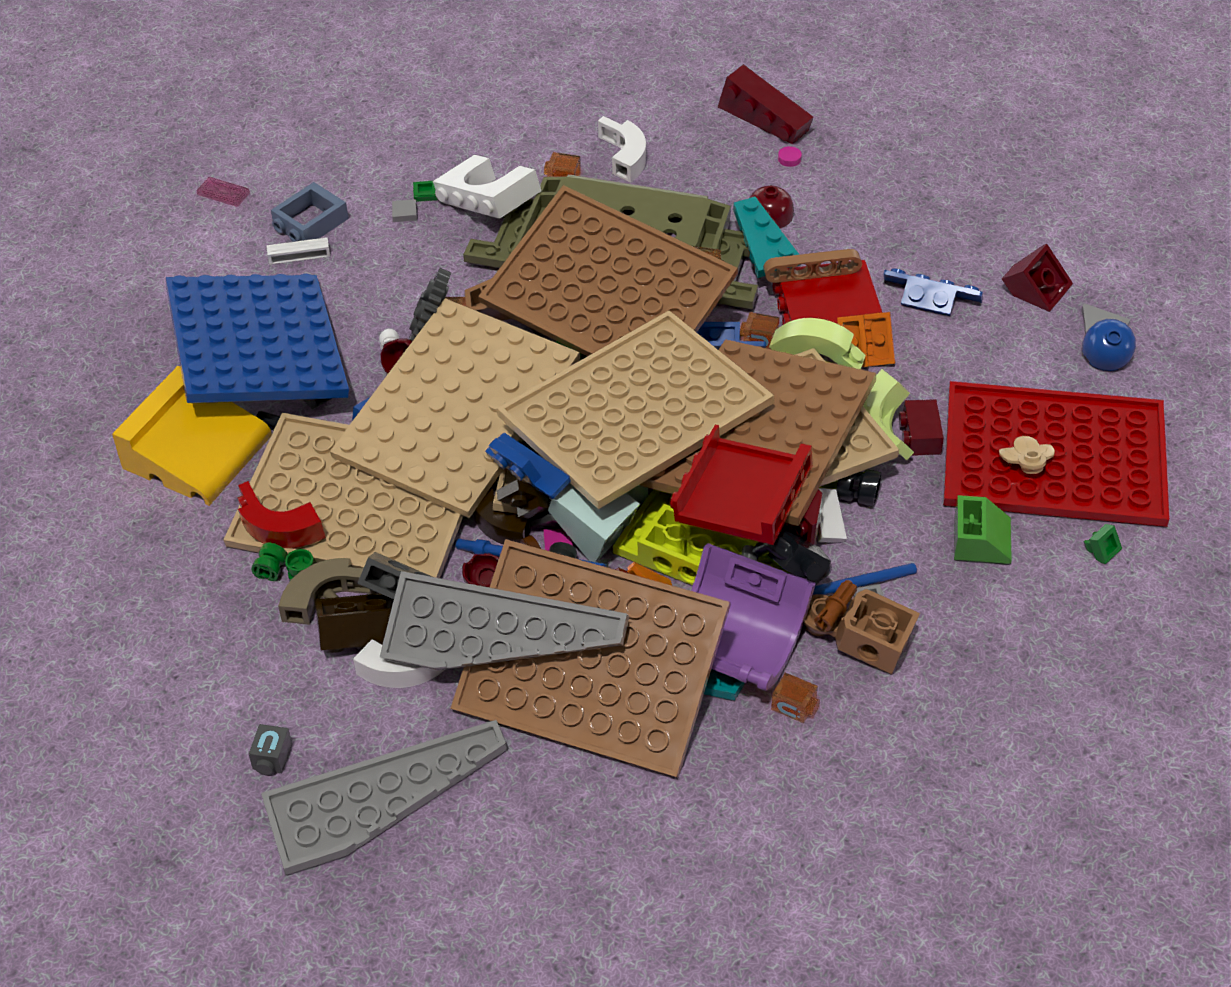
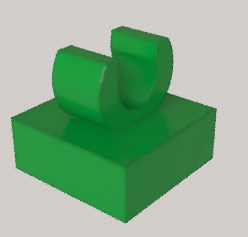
(1104, 543)

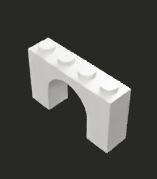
(472, 187)

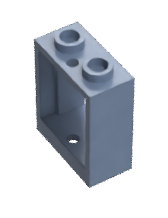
(333, 213)

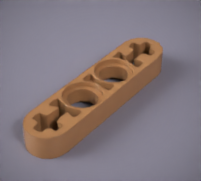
(812, 264)

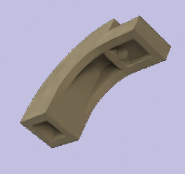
(299, 596)

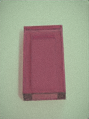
(223, 191)

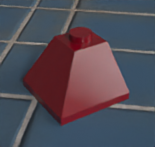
(1038, 279)

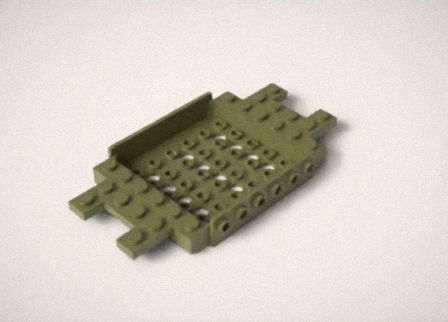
(701, 224)

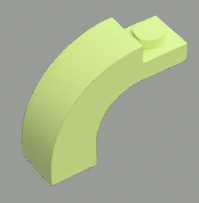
(821, 335)
(883, 402)

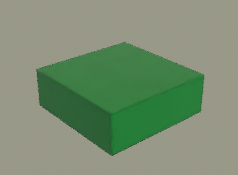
(424, 191)

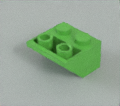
(981, 531)

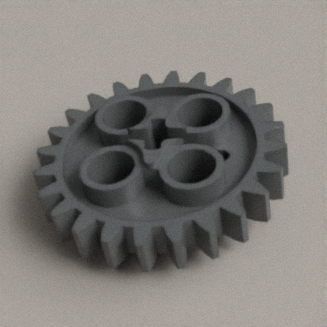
(429, 301)

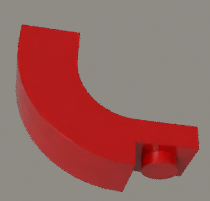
(285, 528)

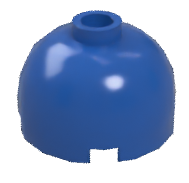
(1109, 345)

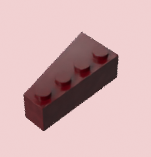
(763, 105)

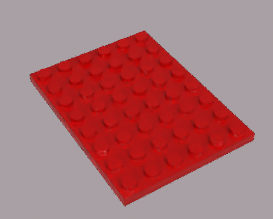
(1104, 460)

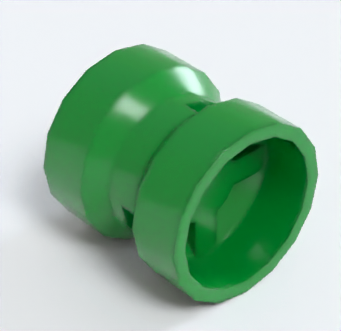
(269, 561)
(298, 561)

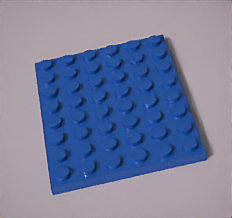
(254, 338)

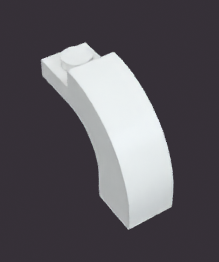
(632, 157)
(389, 673)

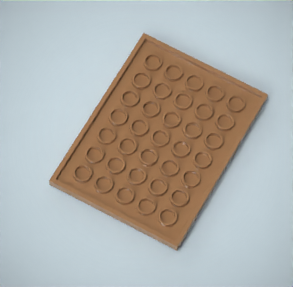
(600, 274)
(811, 406)
(614, 700)

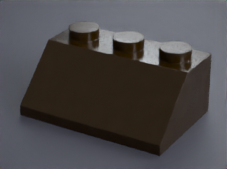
(352, 621)

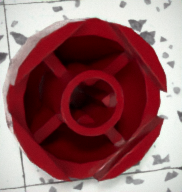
(776, 203)

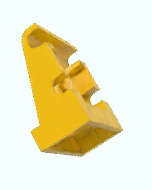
(188, 443)

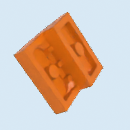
(872, 336)

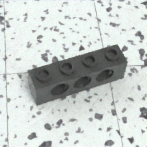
(383, 574)

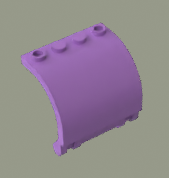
(763, 614)

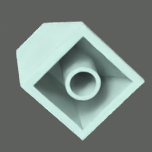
(590, 527)

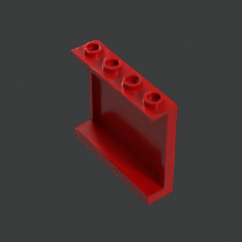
(827, 296)
(741, 488)

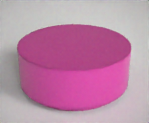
(789, 156)

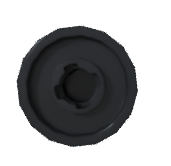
(867, 488)

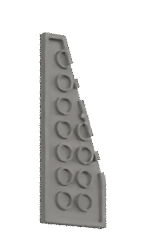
(464, 624)
(352, 805)

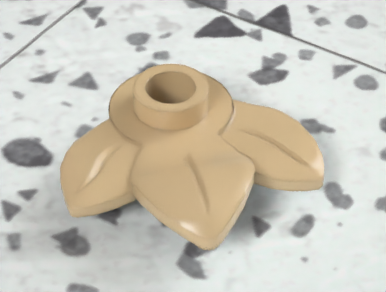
(1028, 454)

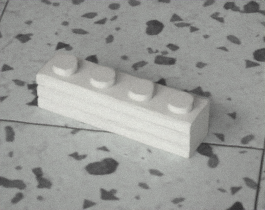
(298, 250)

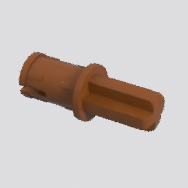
(835, 605)

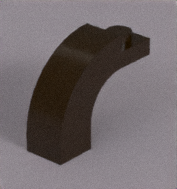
(527, 499)
(499, 524)

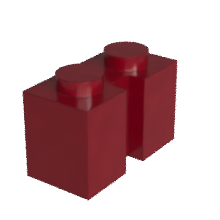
(922, 427)

